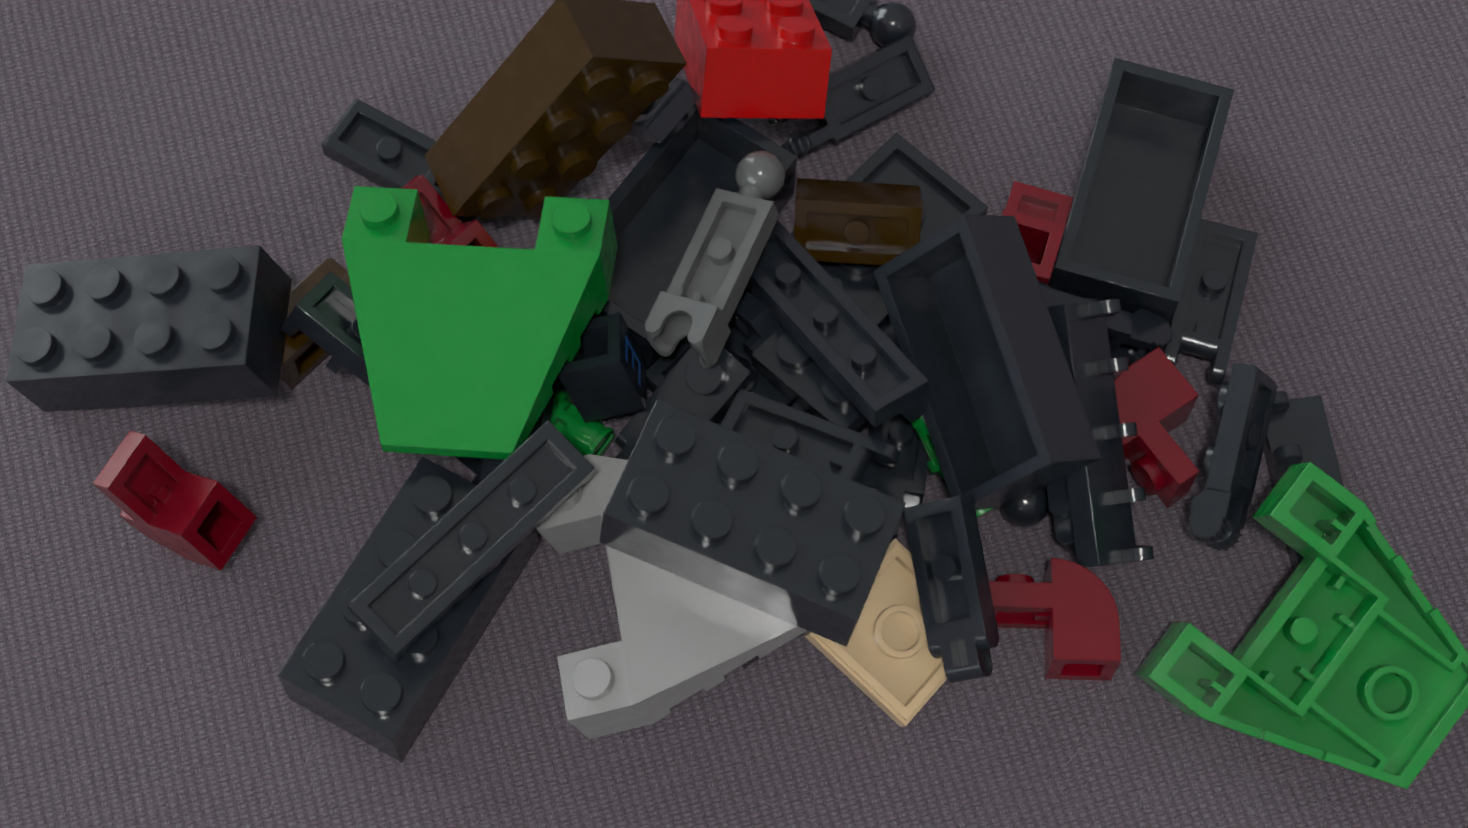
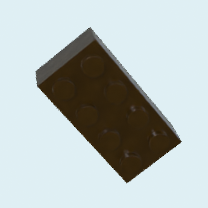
(554, 107)

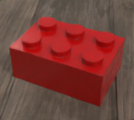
(754, 57)

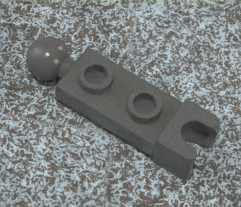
(718, 262)

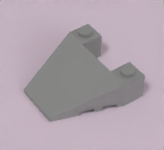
(670, 628)

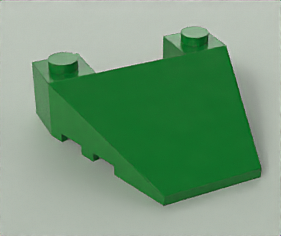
(470, 335)
(1342, 656)

